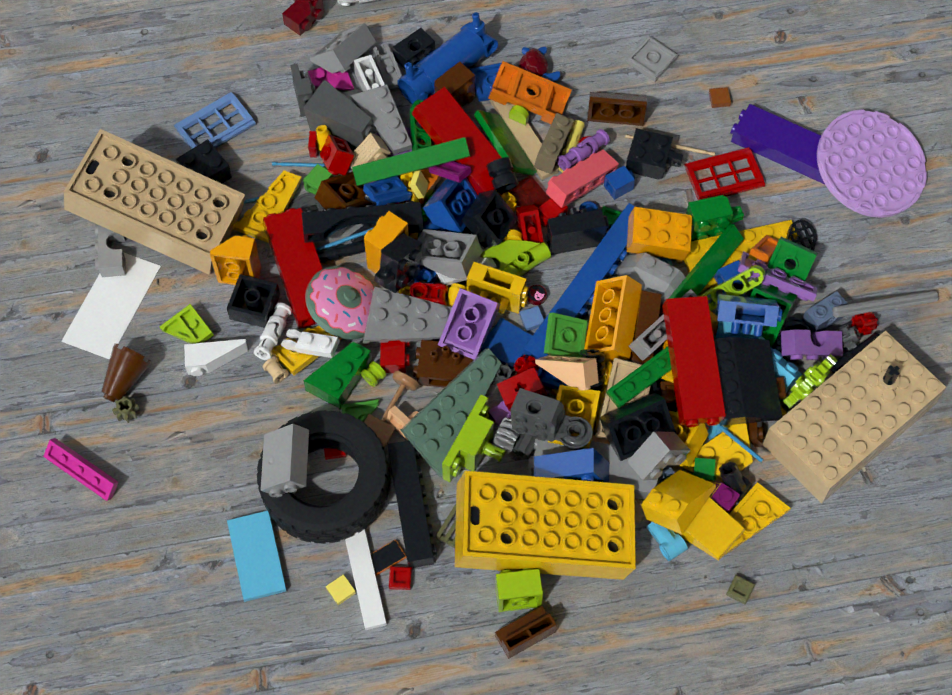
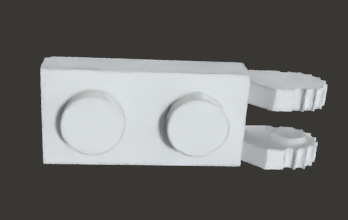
(311, 343)

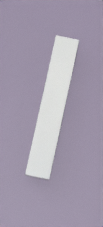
(365, 581)

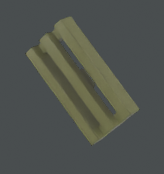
(439, 535)

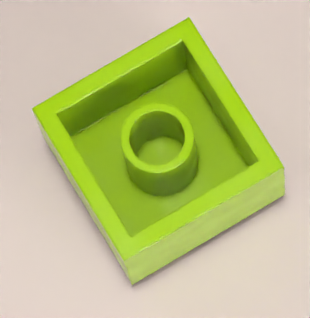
(518, 589)

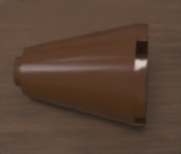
(122, 372)

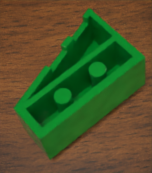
(339, 375)

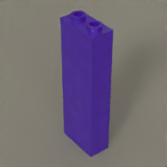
(778, 141)

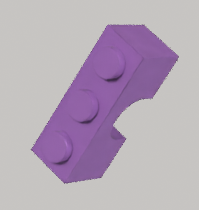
(799, 344)

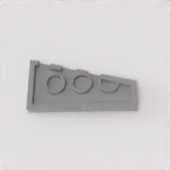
(385, 117)

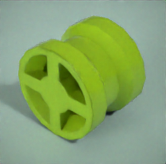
(373, 374)

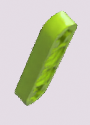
(728, 286)

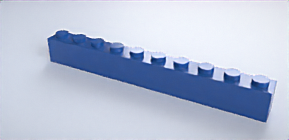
(581, 290)

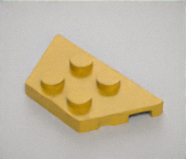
(726, 450)

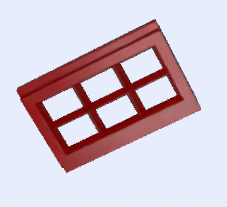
(725, 158)

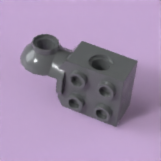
(547, 420)

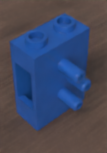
(748, 311)

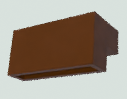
(526, 632)

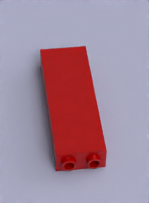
(447, 121)
(294, 259)
(693, 361)

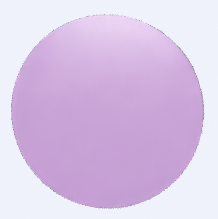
(871, 163)

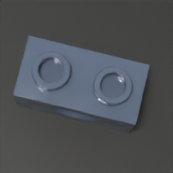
(821, 315)

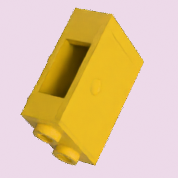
(498, 286)

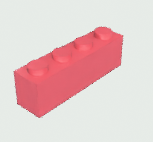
(581, 178)

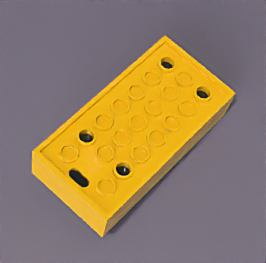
(545, 525)

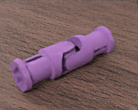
(583, 149)

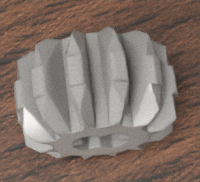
(506, 436)

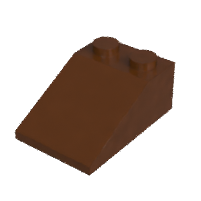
(341, 193)

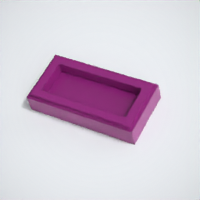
(452, 171)

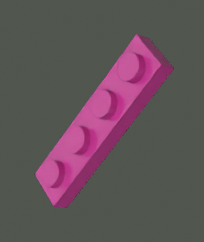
(80, 469)

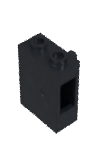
(576, 230)

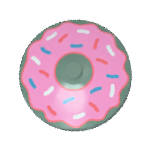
(340, 301)

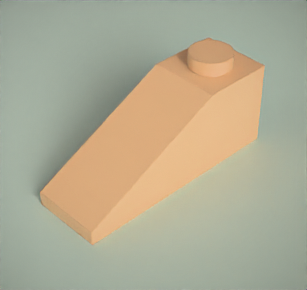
(572, 371)

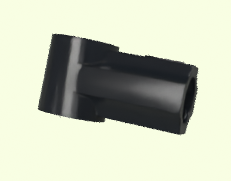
(733, 478)

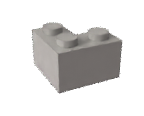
(657, 453)

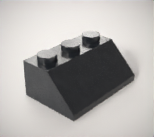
(634, 423)

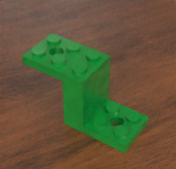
(804, 260)

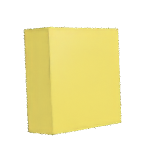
(419, 184)
(340, 589)

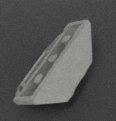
(652, 274)

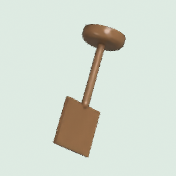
(380, 427)

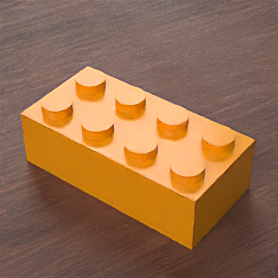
(613, 317)

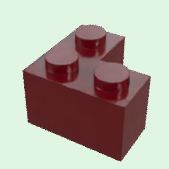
(303, 15)

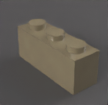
(553, 143)

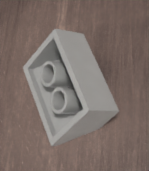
(344, 49)

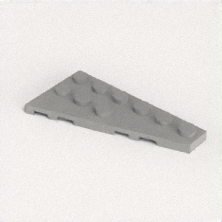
(403, 318)

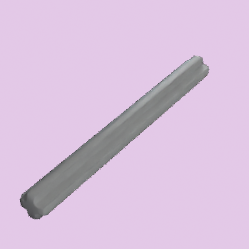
(885, 304)

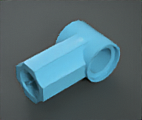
(669, 543)

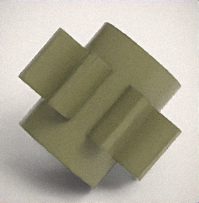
(126, 409)

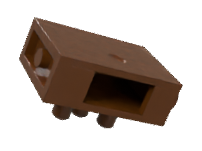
(438, 364)

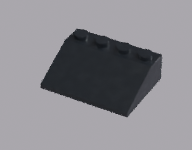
(747, 380)

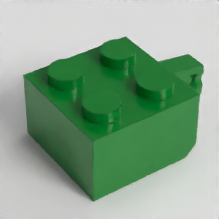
(712, 216)

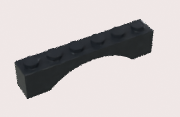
(322, 224)

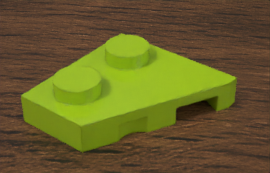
(187, 326)

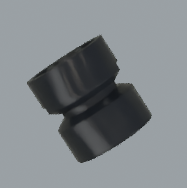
(501, 172)

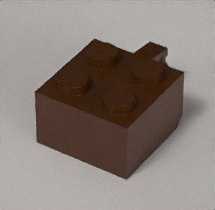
(459, 83)

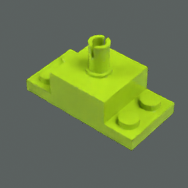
(472, 442)

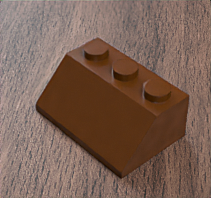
(617, 108)

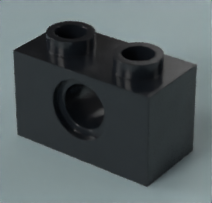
(413, 48)

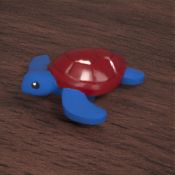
(536, 63)

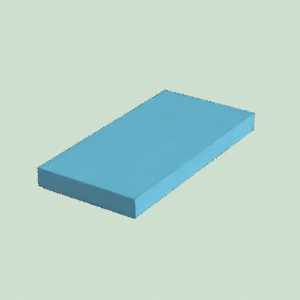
(256, 556)

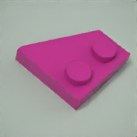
(338, 80)

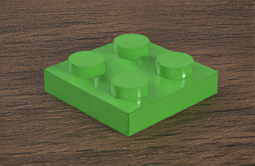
(565, 335)

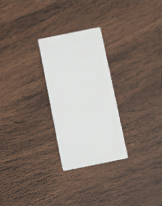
(110, 307)

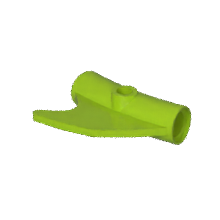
(518, 256)

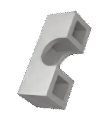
(110, 261)

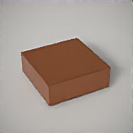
(719, 97)

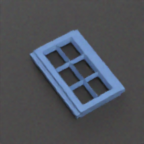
(209, 110)

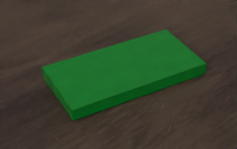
(504, 141)

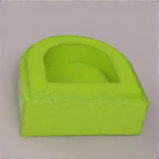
(519, 114)

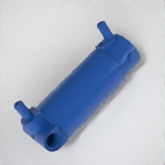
(466, 47)

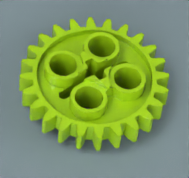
(814, 377)

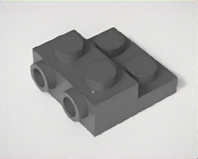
(302, 88)

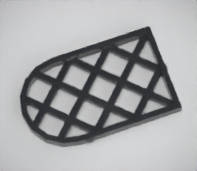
(808, 225)

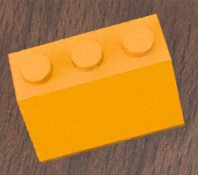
(235, 257)

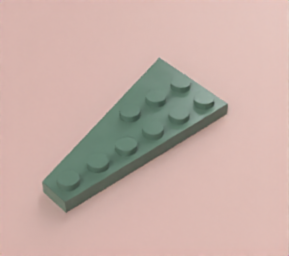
(440, 421)

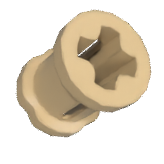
(275, 369)

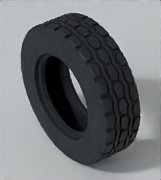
(360, 506)

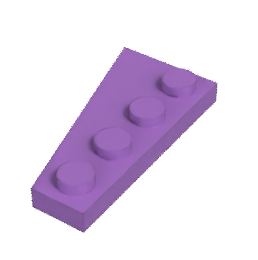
(779, 279)

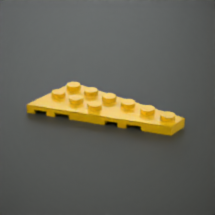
(751, 238)

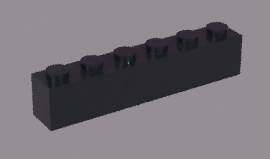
(411, 505)

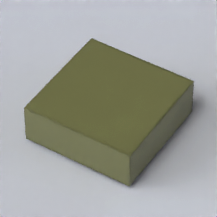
(740, 589)

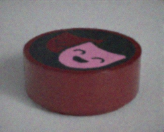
(536, 295)

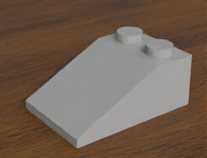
(449, 252)

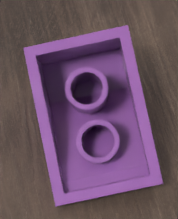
(469, 323)

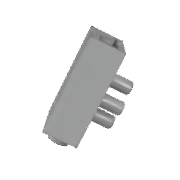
(285, 460)

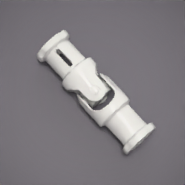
(272, 331)

